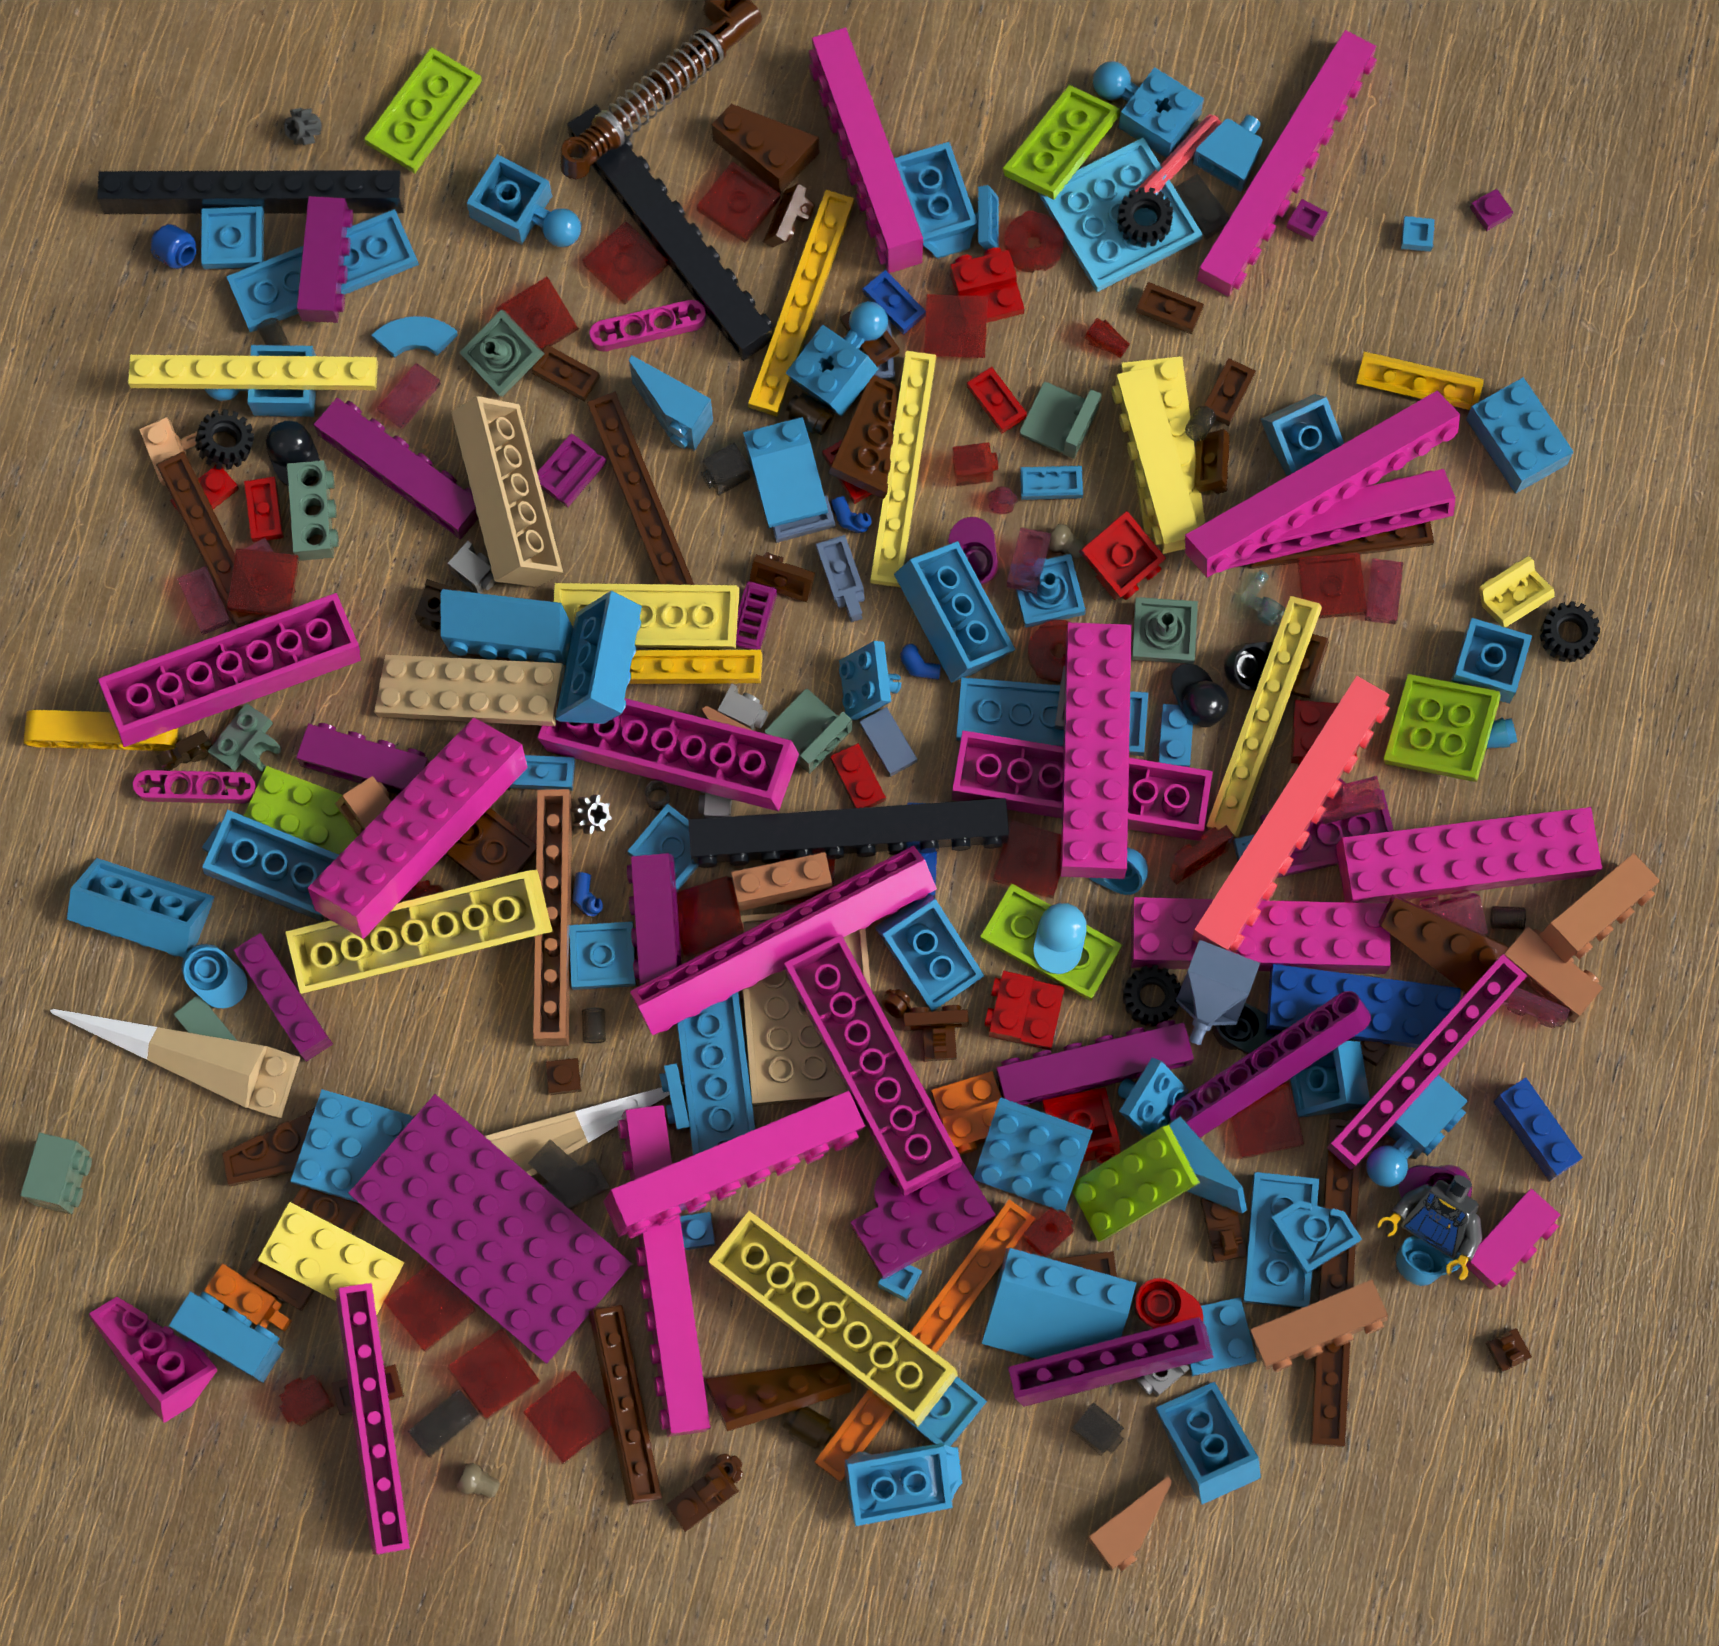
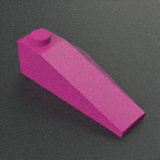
(157, 1361)

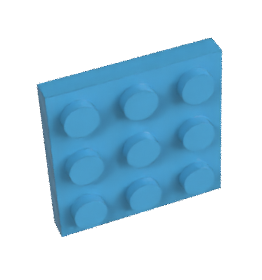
(344, 1143)
(1032, 1154)

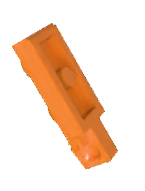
(246, 1298)

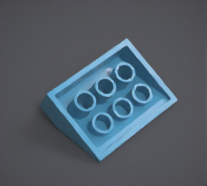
(1054, 1306)

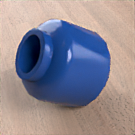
(173, 246)

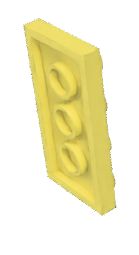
(327, 1256)

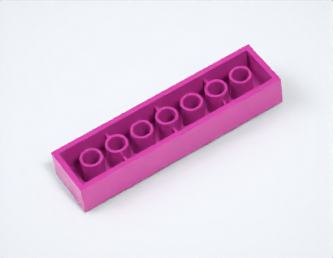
(866, 151)
(230, 669)
(1096, 751)
(682, 752)
(1030, 777)
(417, 828)
(1469, 856)
(1287, 933)
(872, 1065)
(733, 1164)

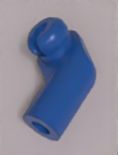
(852, 521)
(915, 664)
(583, 897)

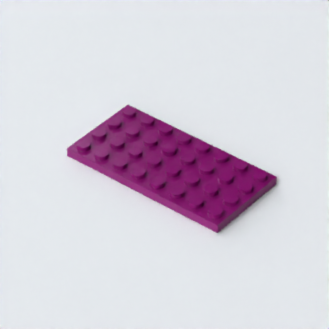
(490, 1228)

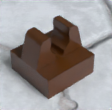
(939, 1043)
(1508, 1350)

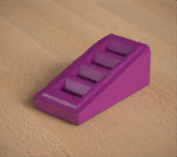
(762, 592)

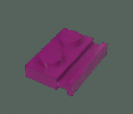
(570, 470)

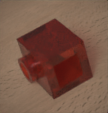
(974, 464)
(1049, 1232)
(304, 1400)

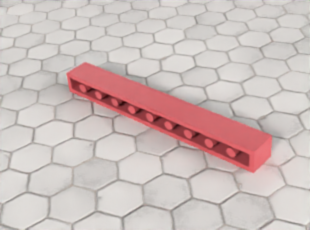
(1292, 815)

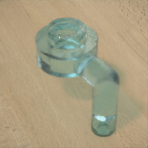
(1269, 610)

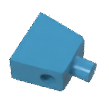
(1230, 151)

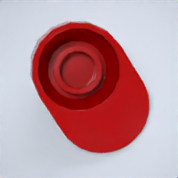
(1165, 1303)

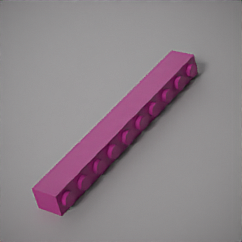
(1286, 164)
(1322, 484)
(768, 946)
(666, 1285)

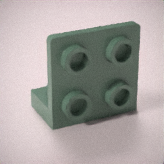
(1060, 419)
(811, 728)

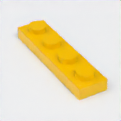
(1418, 380)

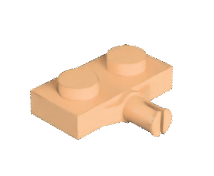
(164, 442)

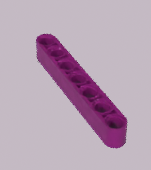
(1272, 1063)

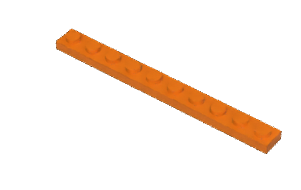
(931, 1330)

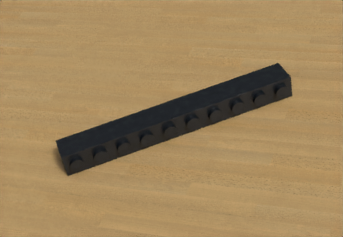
(273, 190)
(680, 244)
(848, 832)

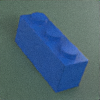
(1537, 1129)

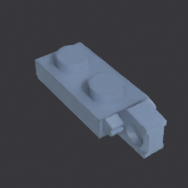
(842, 575)

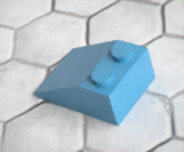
(677, 407)
(1302, 432)
(785, 472)
(929, 951)
(1214, 1178)
(1209, 1443)

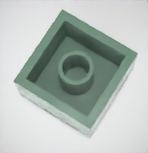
(56, 1173)

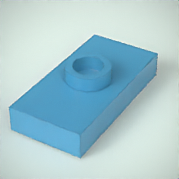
(988, 217)
(1051, 482)

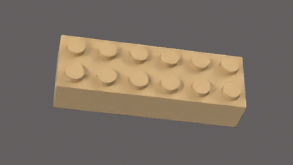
(507, 492)

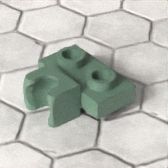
(245, 740)

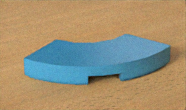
(414, 333)

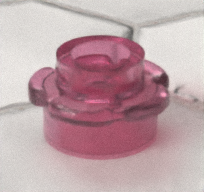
(1002, 500)

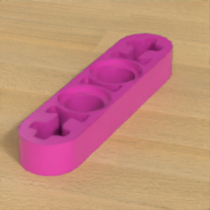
(649, 330)
(195, 781)

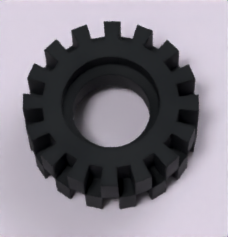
(1145, 233)
(230, 425)
(1565, 649)
(1137, 1008)

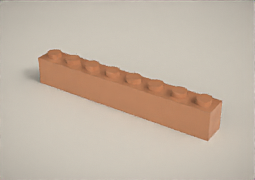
(553, 948)

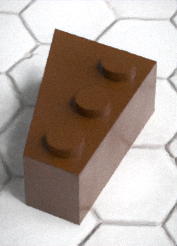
(765, 145)

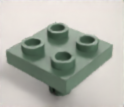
(501, 353)
(1164, 630)

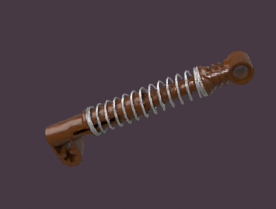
(710, 45)

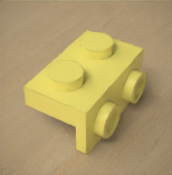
(1515, 592)

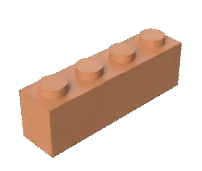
(1599, 908)
(1319, 1325)

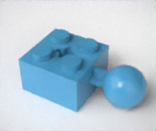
(1156, 110)
(515, 200)
(834, 367)
(275, 401)
(1416, 1132)

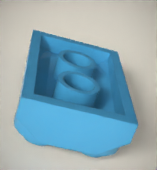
(938, 199)
(902, 1482)

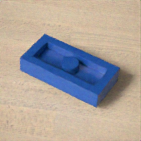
(899, 305)

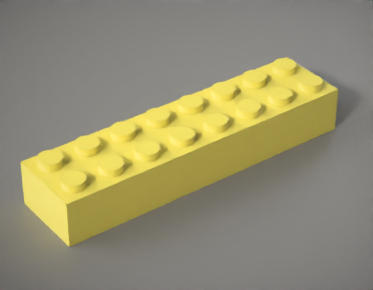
(422, 932)
(833, 1318)

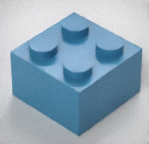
(1491, 658)

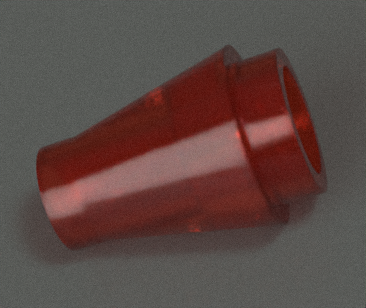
(1106, 338)

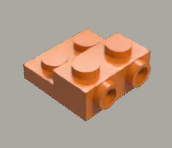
(967, 1109)

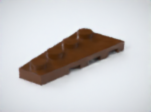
(867, 444)
(1444, 944)
(267, 1154)
(769, 1393)

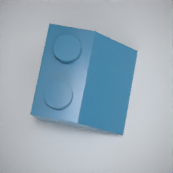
(1332, 1083)

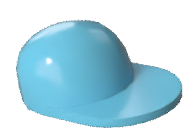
(1060, 938)

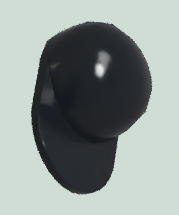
(288, 444)
(1246, 663)
(1198, 695)
(1248, 1032)

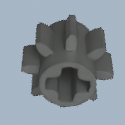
(302, 126)
(583, 817)

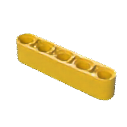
(85, 731)

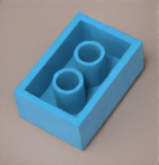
(1519, 435)
(228, 1335)

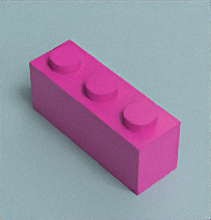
(1513, 1240)

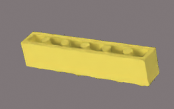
(1156, 458)

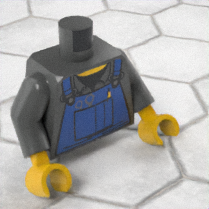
(1442, 1218)

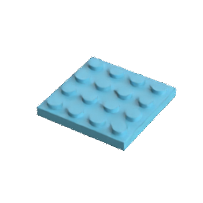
(1089, 214)

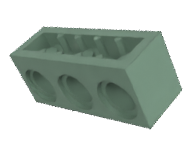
(304, 497)

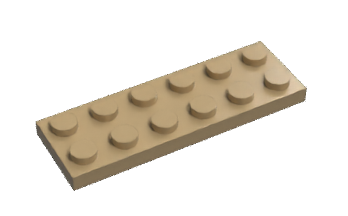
(469, 689)

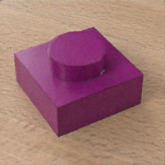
(1491, 209)
(1307, 220)

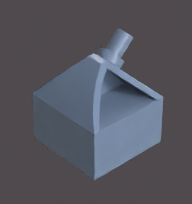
(1215, 988)

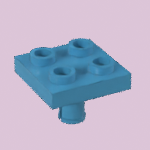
(1057, 594)
(866, 680)
(1151, 1097)

